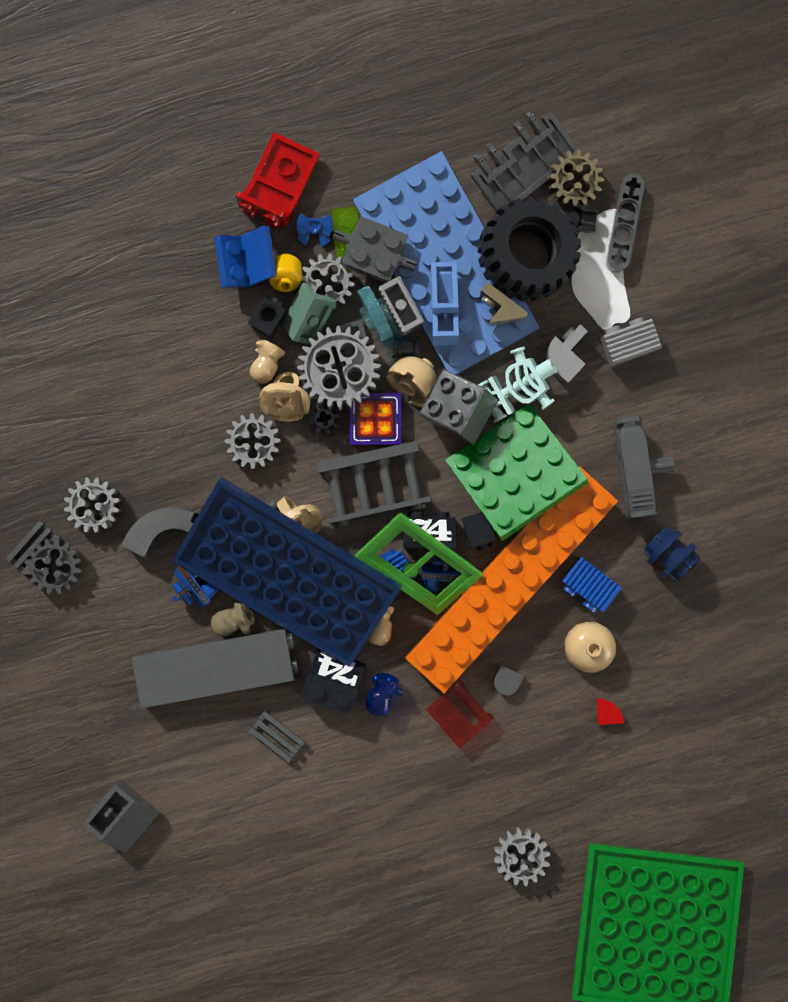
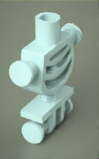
(534, 376)

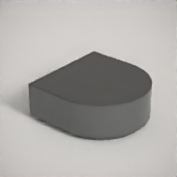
(507, 681)

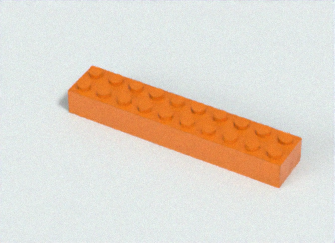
(508, 584)

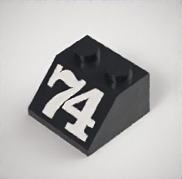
(440, 527)
(332, 682)

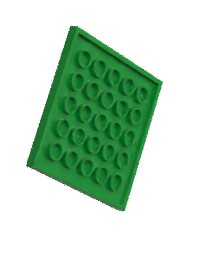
(656, 926)

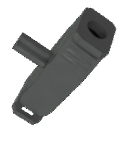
(636, 467)

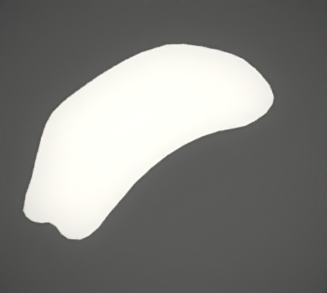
(593, 283)

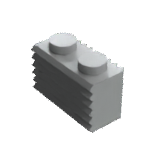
(401, 306)
(630, 342)

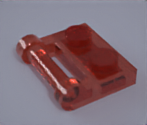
(453, 720)

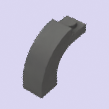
(152, 525)

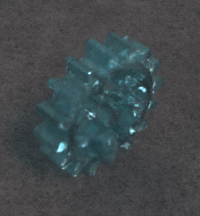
(375, 313)

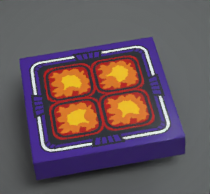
(376, 420)

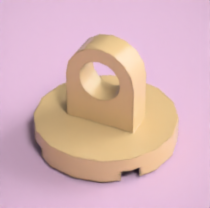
(285, 400)
(306, 515)

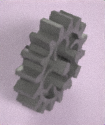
(44, 553)

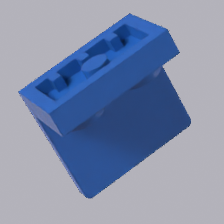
(245, 258)

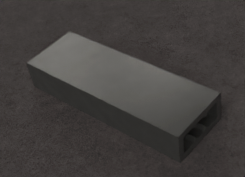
(214, 667)

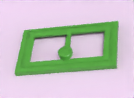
(438, 603)

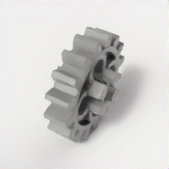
(341, 277)
(263, 430)
(89, 519)
(536, 854)

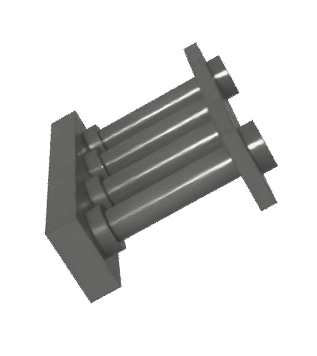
(381, 458)

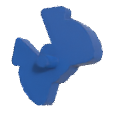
(314, 225)

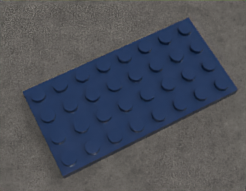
(286, 572)

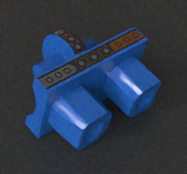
(438, 572)
(200, 595)

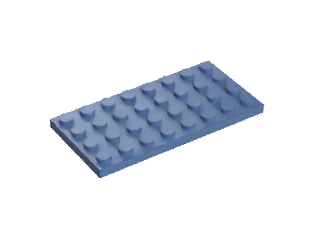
(443, 228)

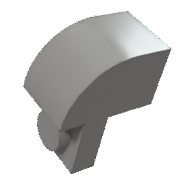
(564, 359)

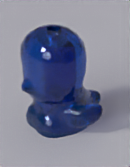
(380, 696)

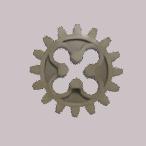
(576, 164)

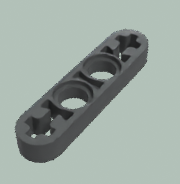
(626, 223)

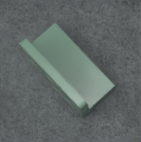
(307, 314)

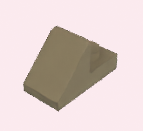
(508, 310)

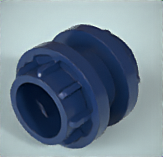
(671, 554)

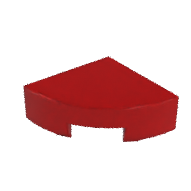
(608, 712)

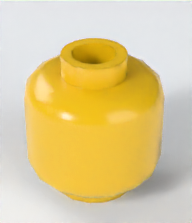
(288, 273)

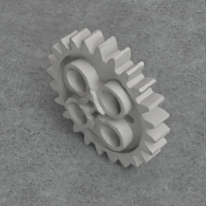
(317, 374)

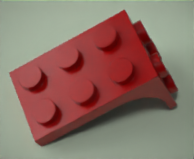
(278, 181)

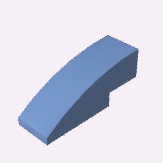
(444, 303)

